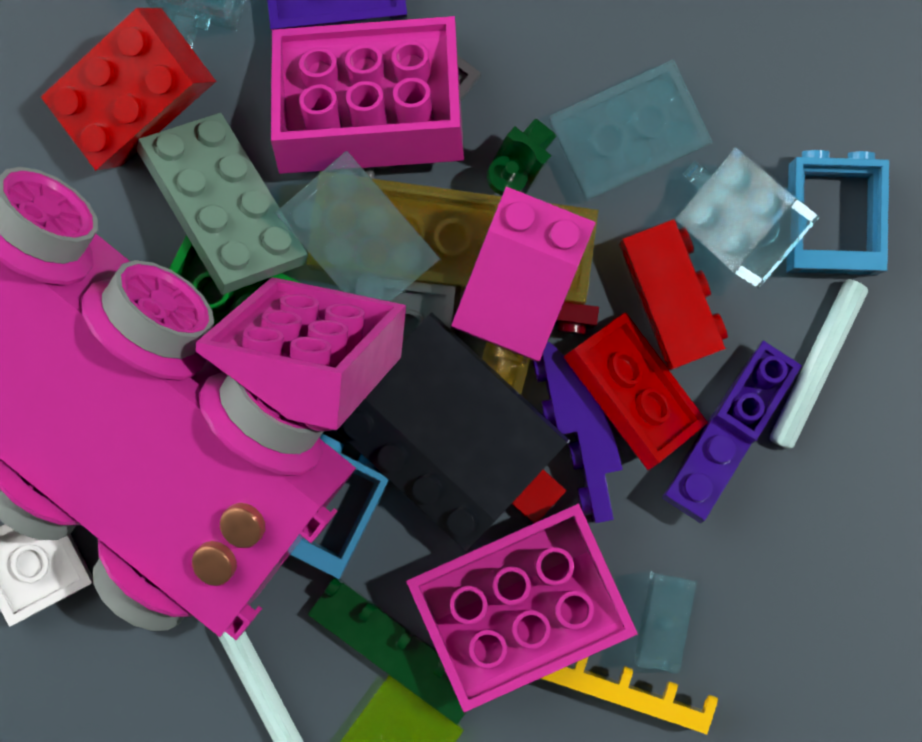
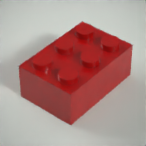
(128, 87)

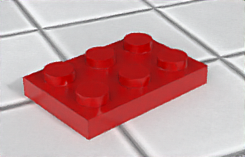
(636, 390)

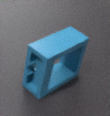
(856, 165)
(324, 558)

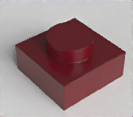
(576, 318)

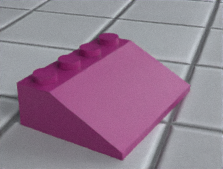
(366, 90)
(307, 349)
(521, 607)

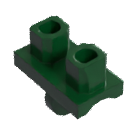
(521, 158)

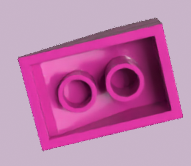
(523, 274)

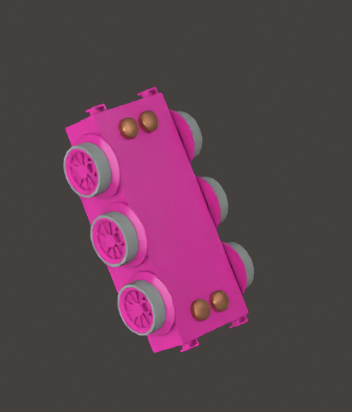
(135, 430)

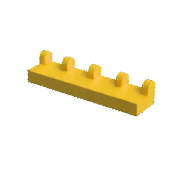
(635, 698)

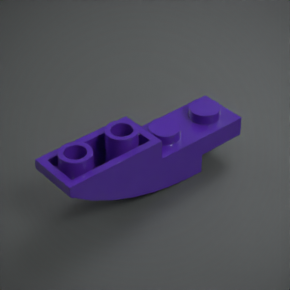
(577, 412)
(731, 431)

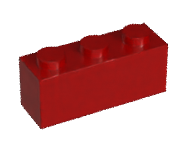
(673, 294)

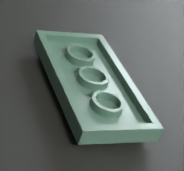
(221, 202)

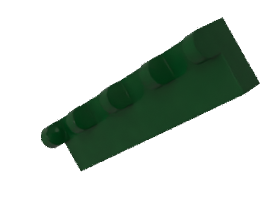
(387, 646)

